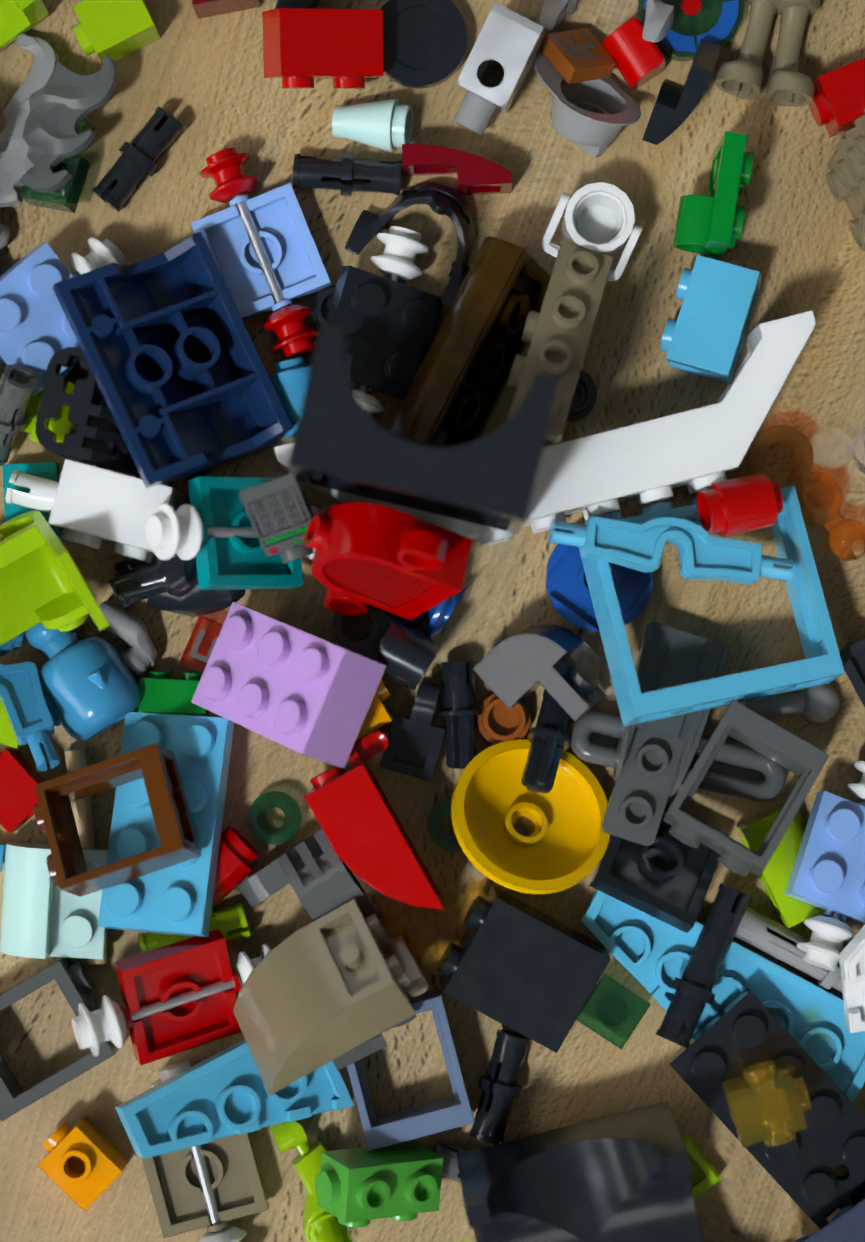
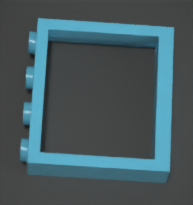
(808, 605)

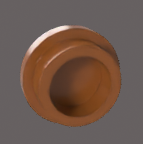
(501, 723)

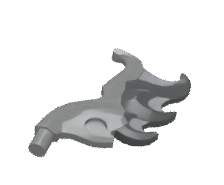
(46, 119)

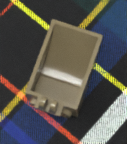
(325, 994)

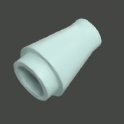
(376, 124)

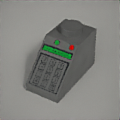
(280, 516)

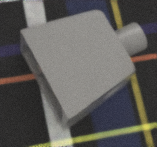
(506, 43)

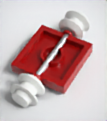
(170, 999)

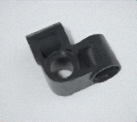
(393, 644)

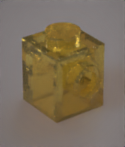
(767, 1104)

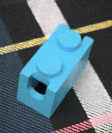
(711, 319)

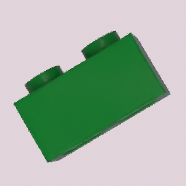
(169, 695)

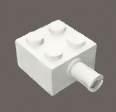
(96, 506)

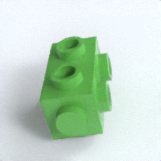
(379, 1183)

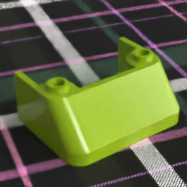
(40, 580)

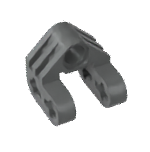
(315, 875)

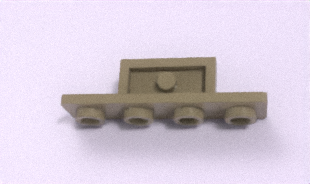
(561, 330)

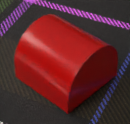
(634, 56)

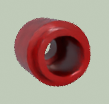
(739, 505)
(233, 863)

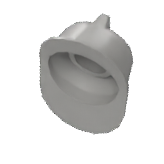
(588, 110)

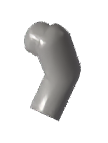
(134, 635)

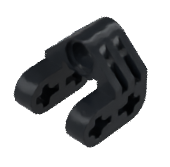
(97, 434)

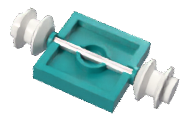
(221, 538)

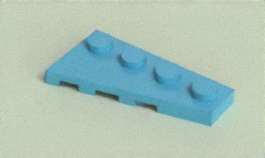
(223, 1100)

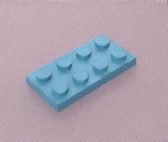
(181, 895)

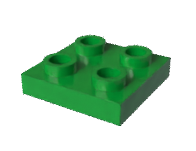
(715, 221)

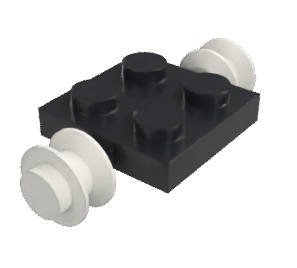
(386, 320)

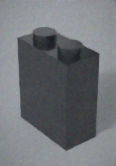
(522, 968)

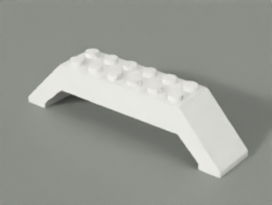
(649, 456)

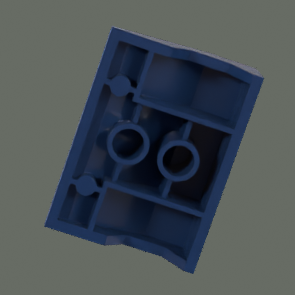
(174, 362)

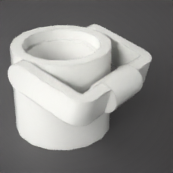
(598, 220)

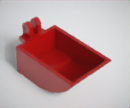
(367, 829)

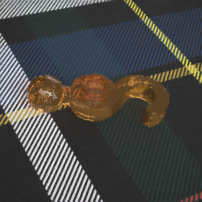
(816, 491)

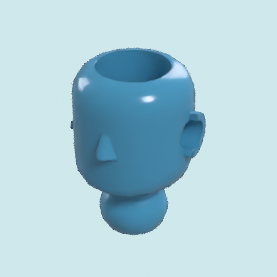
(83, 681)

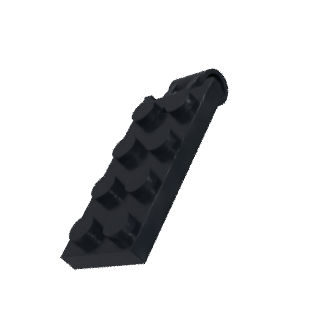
(835, 1127)

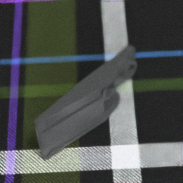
(659, 752)

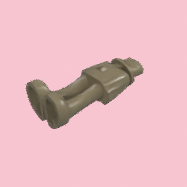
(786, 83)

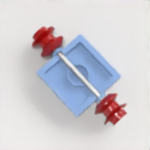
(263, 251)

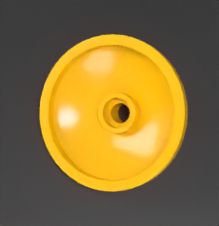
(561, 825)

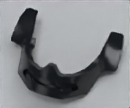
(442, 201)

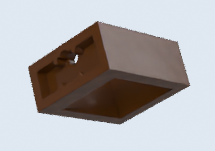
(168, 806)

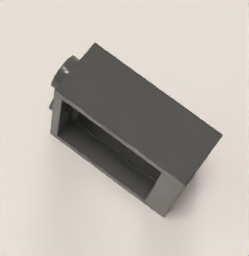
(772, 743)
(76, 987)

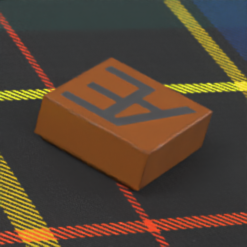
(577, 55)

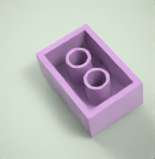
(288, 685)

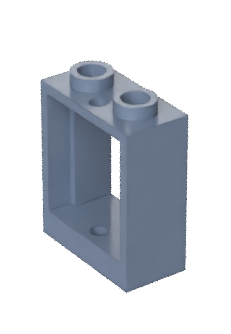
(425, 1118)

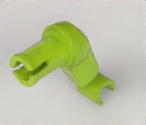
(317, 1222)

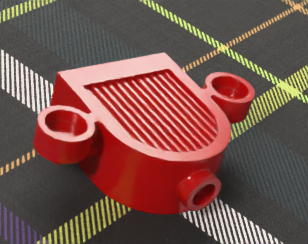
(384, 560)

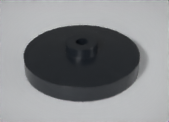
(422, 41)

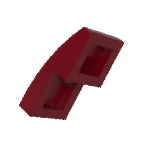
(473, 172)

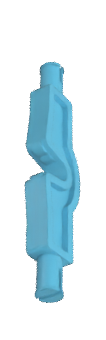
(642, 547)

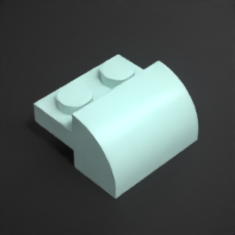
(39, 916)

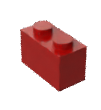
(323, 45)

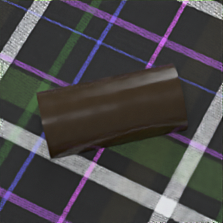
(473, 349)

